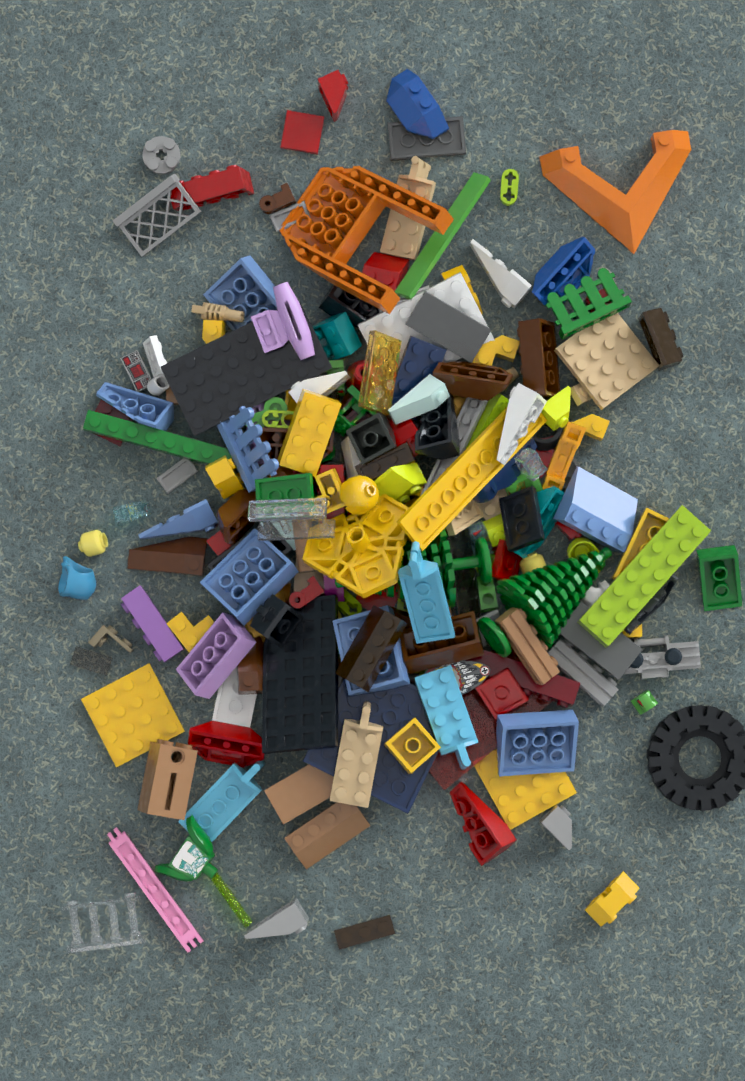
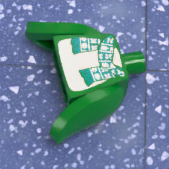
(192, 857)

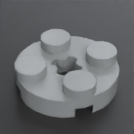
(154, 163)

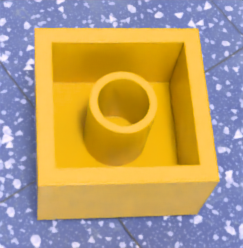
(412, 745)

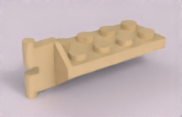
(403, 234)
(356, 760)

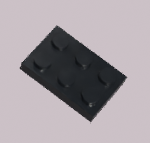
(521, 519)

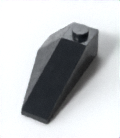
(340, 301)
(439, 432)

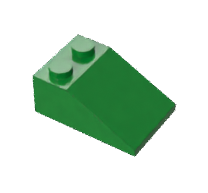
(719, 577)

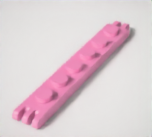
(154, 889)

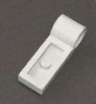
(156, 360)

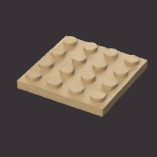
(606, 359)

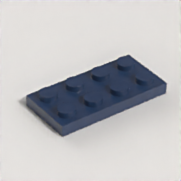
(416, 364)

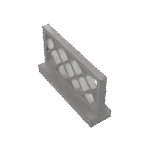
(146, 202)

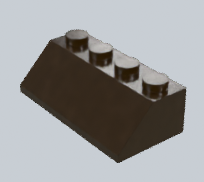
(371, 648)

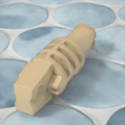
(218, 312)

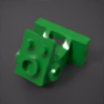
(342, 423)

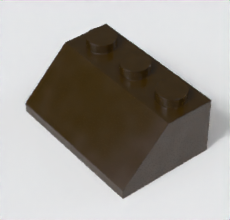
(660, 338)

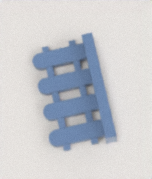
(240, 451)

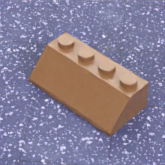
(326, 832)

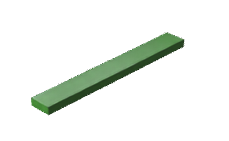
(438, 243)

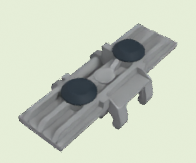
(658, 664)

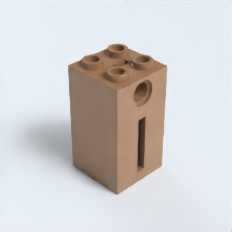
(167, 779)
(299, 792)

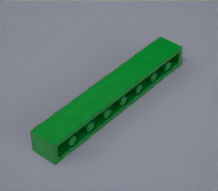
(153, 438)

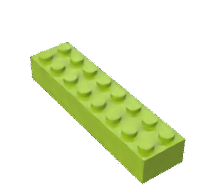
(644, 576)

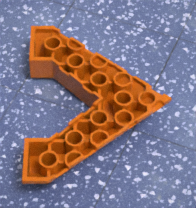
(622, 215)

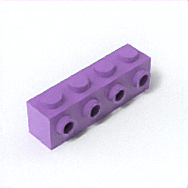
(152, 623)

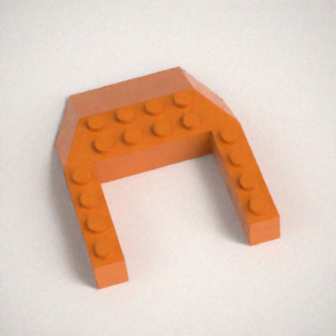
(342, 211)

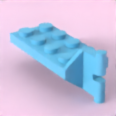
(425, 598)
(447, 713)
(225, 799)

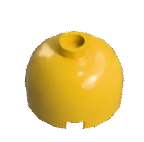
(359, 494)

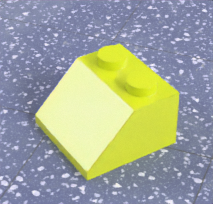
(401, 482)

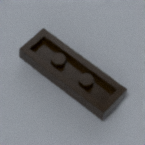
(398, 456)
(364, 932)

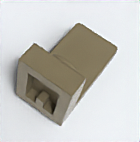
(100, 638)

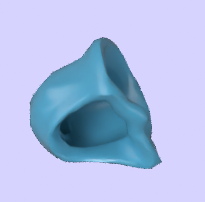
(76, 580)

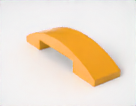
(563, 455)

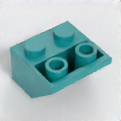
(337, 336)

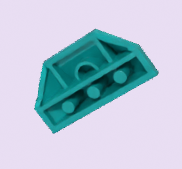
(548, 503)

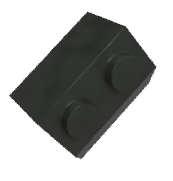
(372, 437)

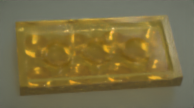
(379, 372)

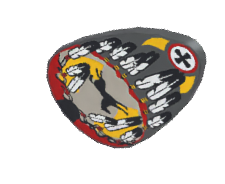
(467, 673)

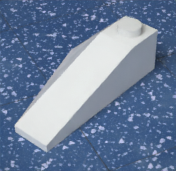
(509, 285)
(522, 409)

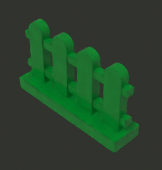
(601, 312)

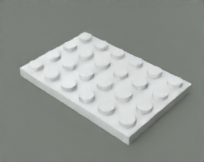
(452, 291)

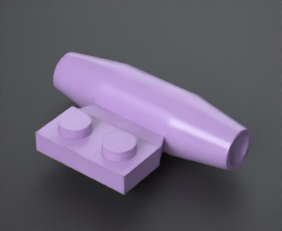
(286, 324)

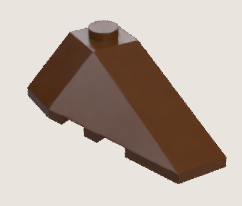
(174, 556)
(251, 670)

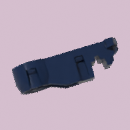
(504, 477)

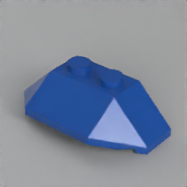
(415, 106)
(565, 267)

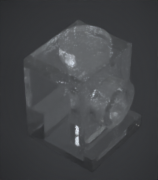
(530, 464)

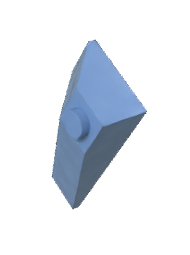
(139, 406)
(194, 519)

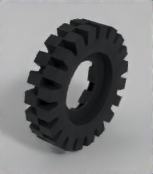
(665, 765)

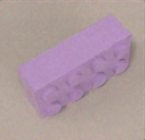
(215, 655)

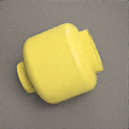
(93, 543)
(532, 562)

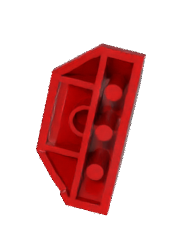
(226, 743)

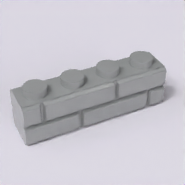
(577, 668)

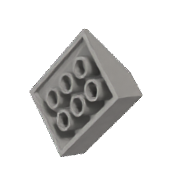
(282, 922)

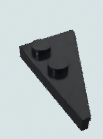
(653, 604)

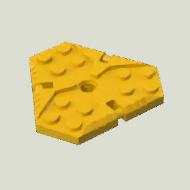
(362, 553)

